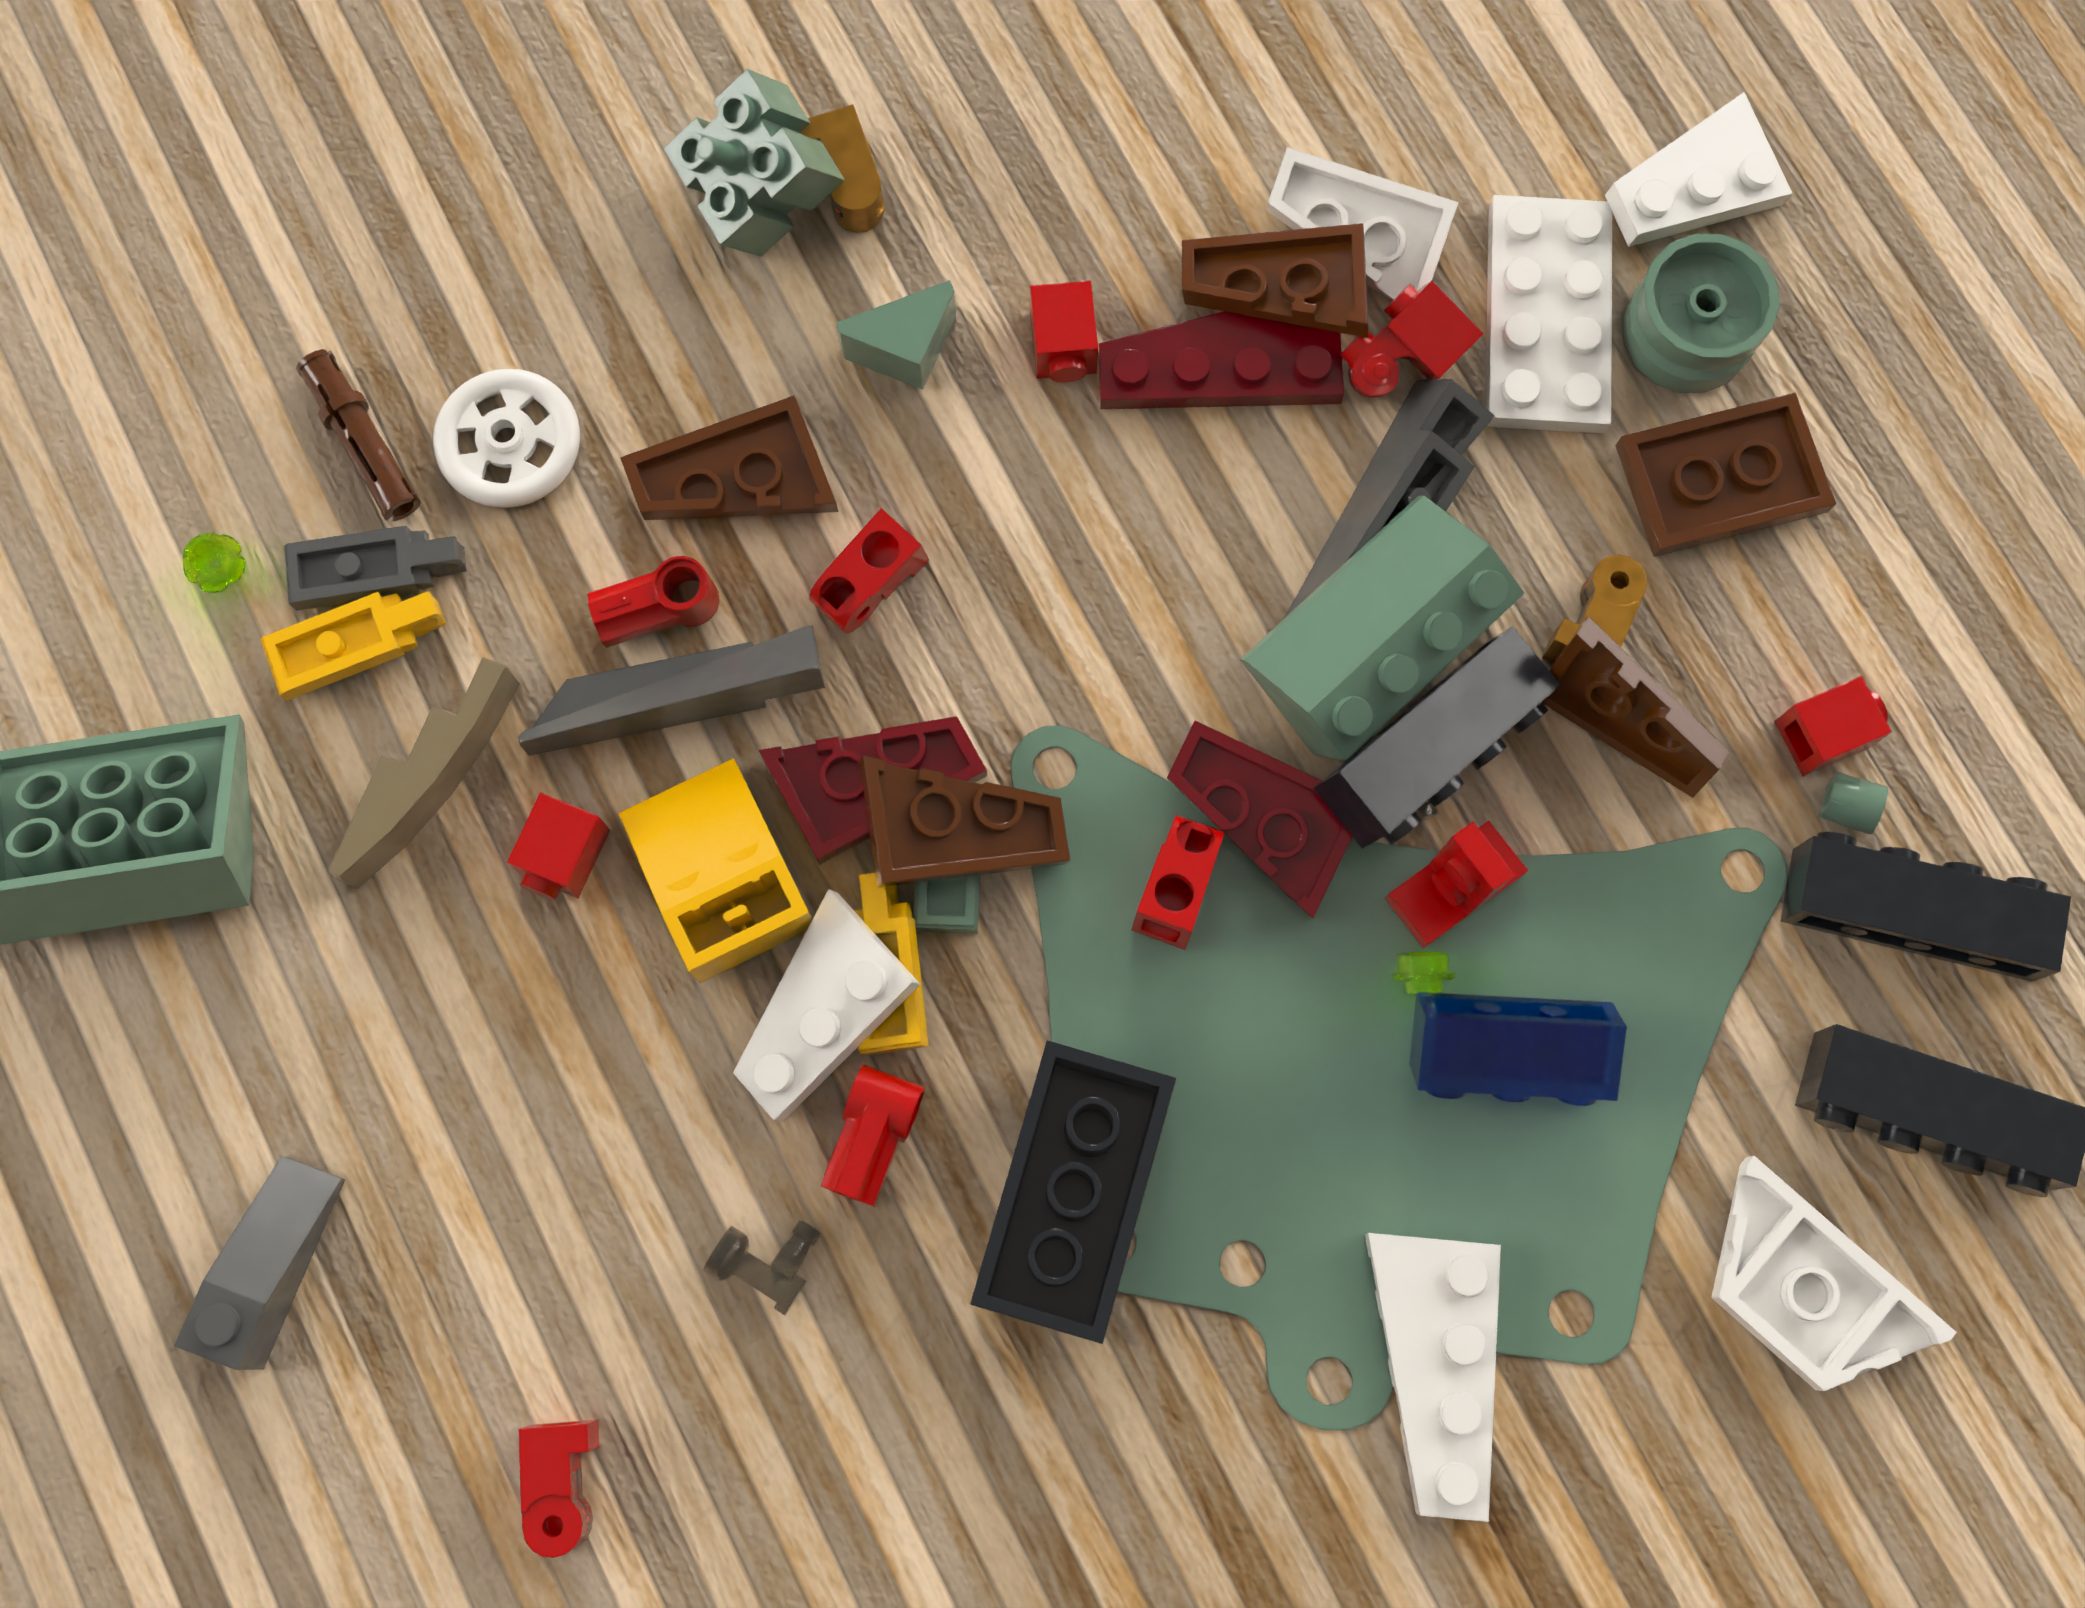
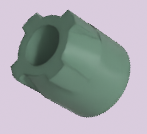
(1853, 802)

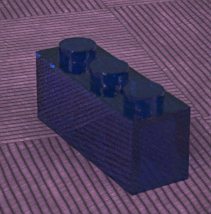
(1517, 1047)

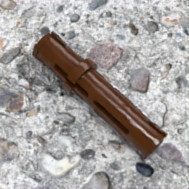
(347, 415)

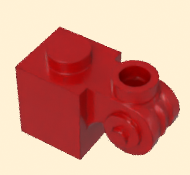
(1422, 329)

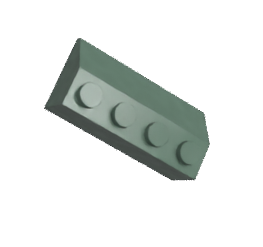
(1381, 628)

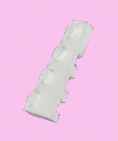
(1442, 1360)

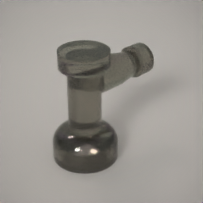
(774, 1280)

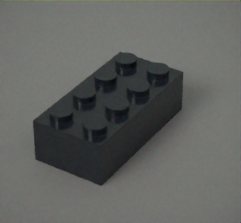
(1073, 1192)

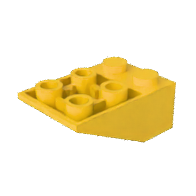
(715, 871)

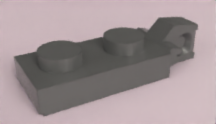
(366, 563)

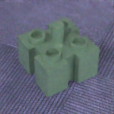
(753, 163)

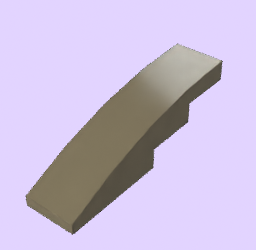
(410, 793)

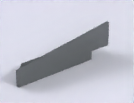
(1414, 459)
(676, 691)

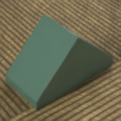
(901, 336)

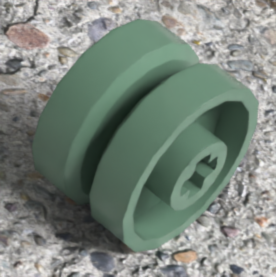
(1700, 313)

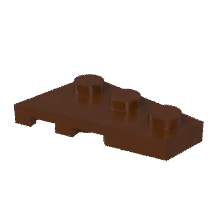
(1283, 276)
(733, 468)
(1631, 711)
(956, 828)

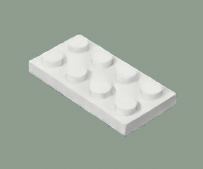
(1549, 314)

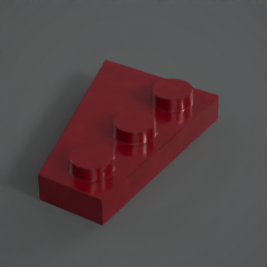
(826, 783)
(1264, 811)

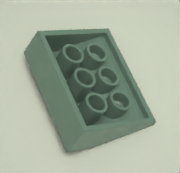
(124, 829)

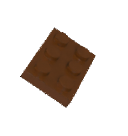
(1725, 474)

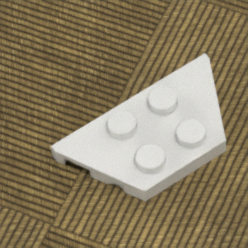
(1812, 1288)

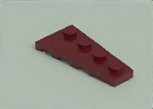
(1222, 364)

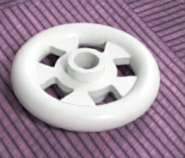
(526, 481)

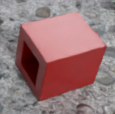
(1064, 330)
(1833, 725)
(557, 848)

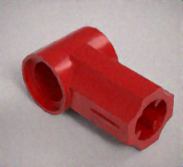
(647, 603)
(877, 1119)

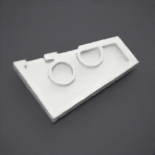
(1701, 178)
(1400, 223)
(823, 1008)

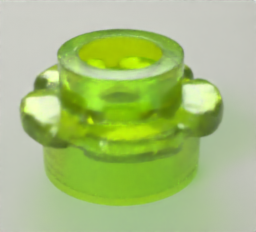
(202, 551)
(1423, 971)

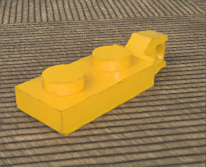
(348, 640)
(897, 930)

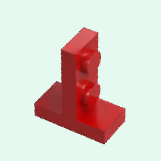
(1456, 882)

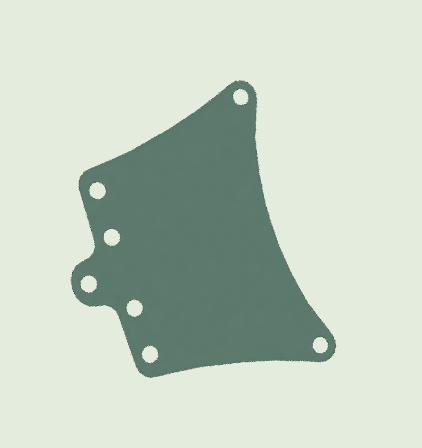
(1299, 1086)

